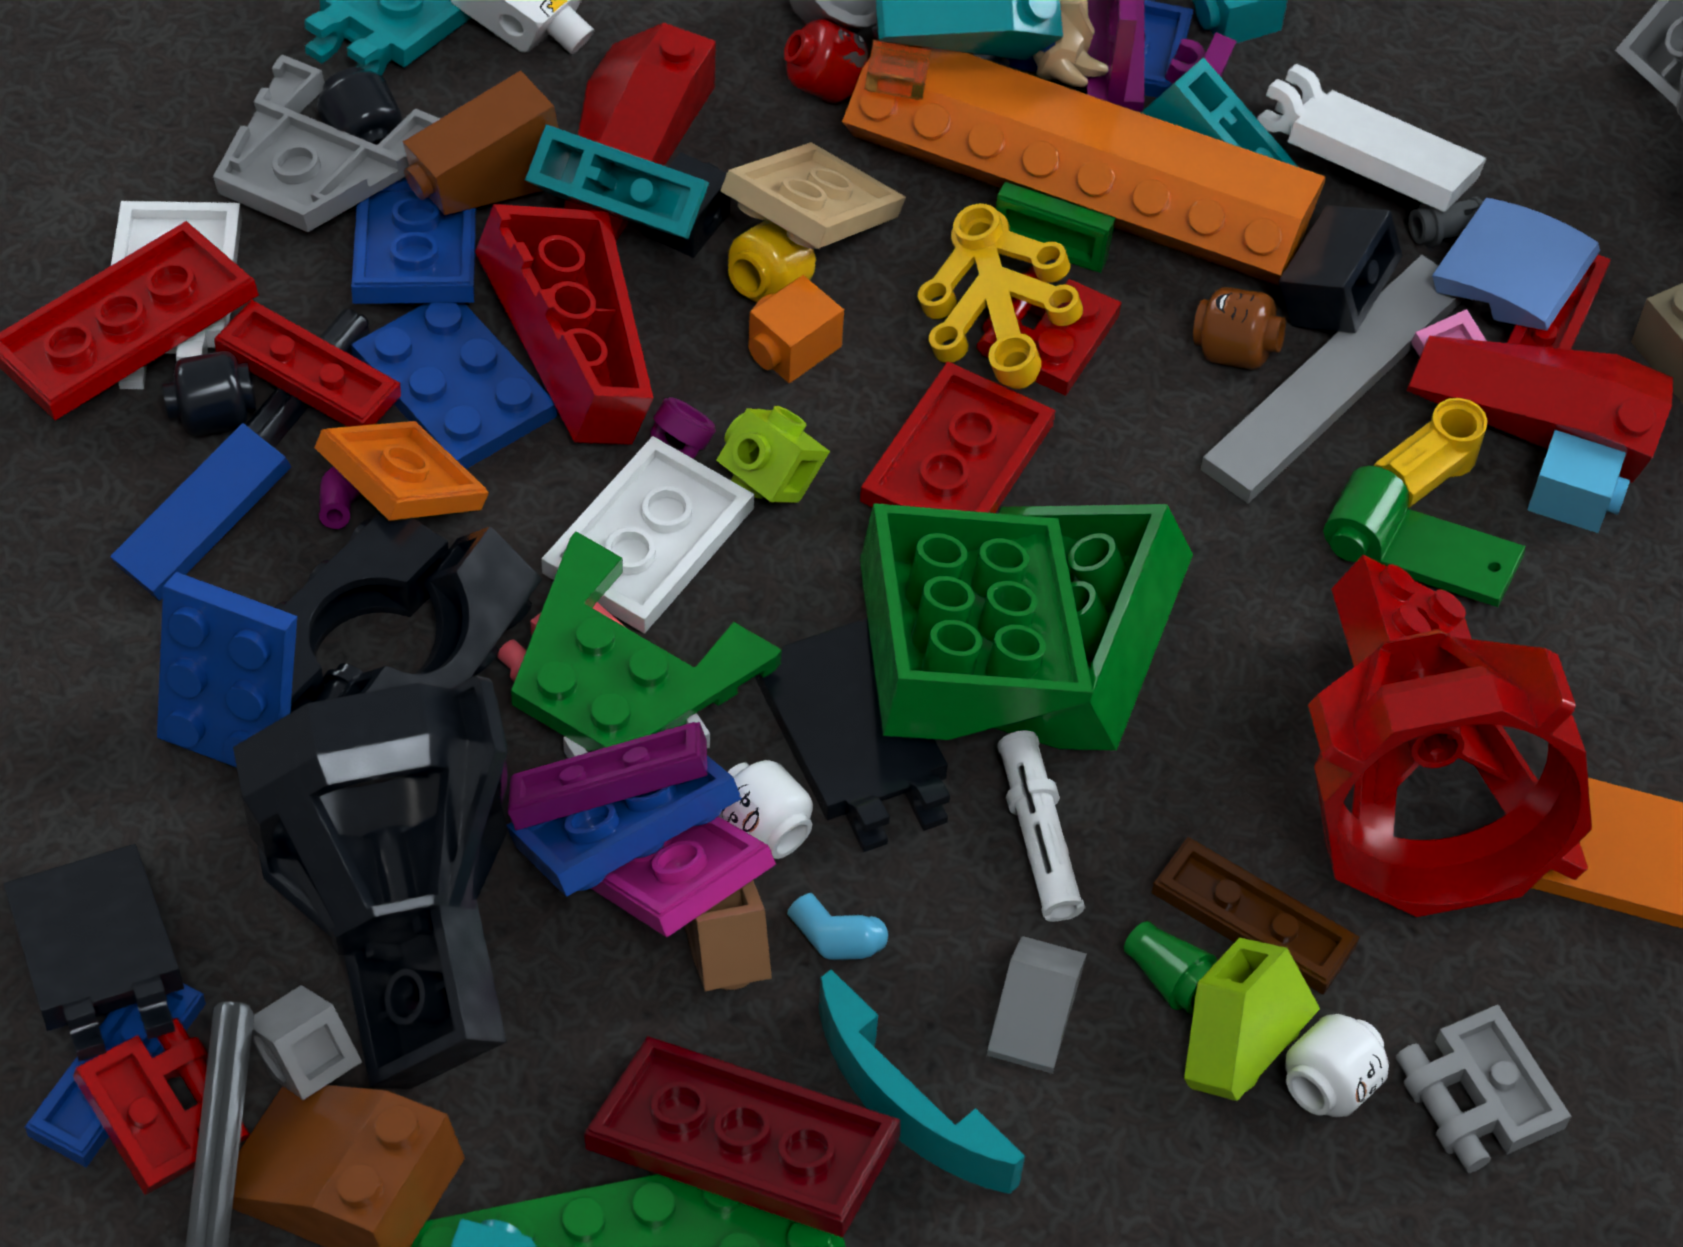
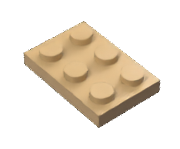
(812, 195)

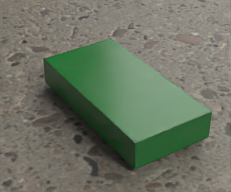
(1046, 219)

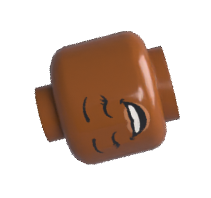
(1238, 328)

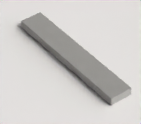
(1327, 384)

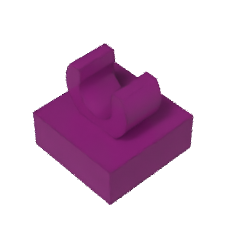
(1192, 52)

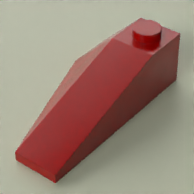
(647, 95)
(1552, 389)

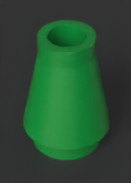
(1169, 963)

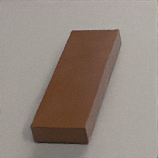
(1252, 909)

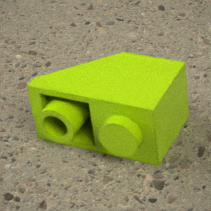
(1245, 1017)

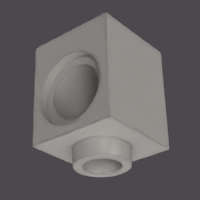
(303, 1042)

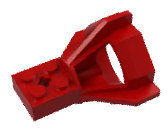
(1425, 700)

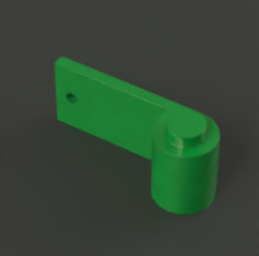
(1376, 522)

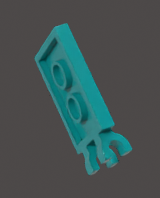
(381, 29)

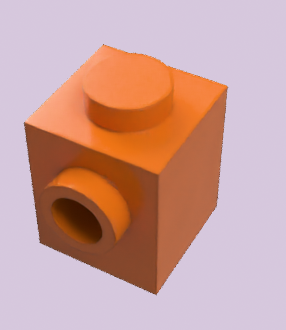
(795, 329)

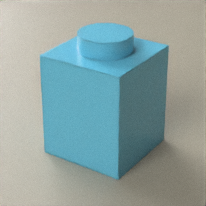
(1579, 482)

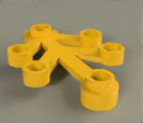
(980, 237)

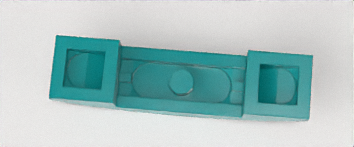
(967, 1150)

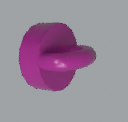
(684, 424)

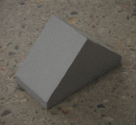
(1036, 1004)

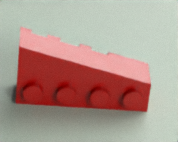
(573, 314)

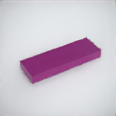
(608, 775)

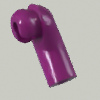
(336, 499)

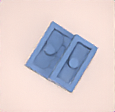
(1516, 263)

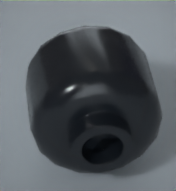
(359, 104)
(210, 393)

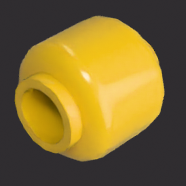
(767, 261)

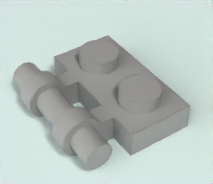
(1500, 1078)

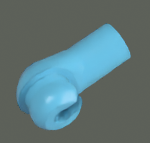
(838, 936)

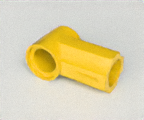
(1439, 449)

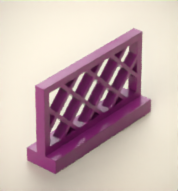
(1120, 45)

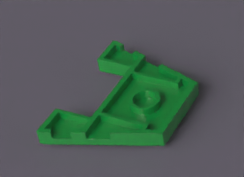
(610, 683)

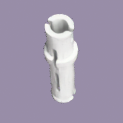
(1034, 801)

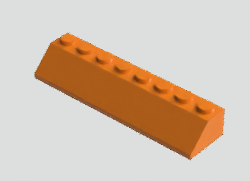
(1099, 156)

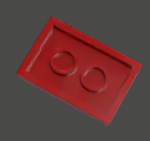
(960, 446)

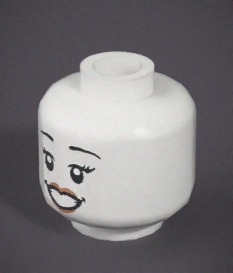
(771, 806)
(1336, 1065)

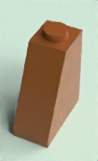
(480, 148)

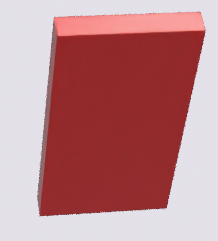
(122, 319)

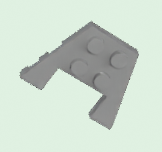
(302, 166)

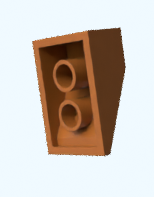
(347, 1166)

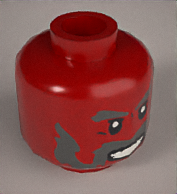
(825, 60)

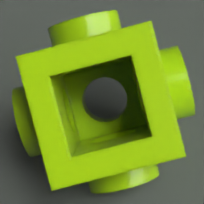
(772, 454)

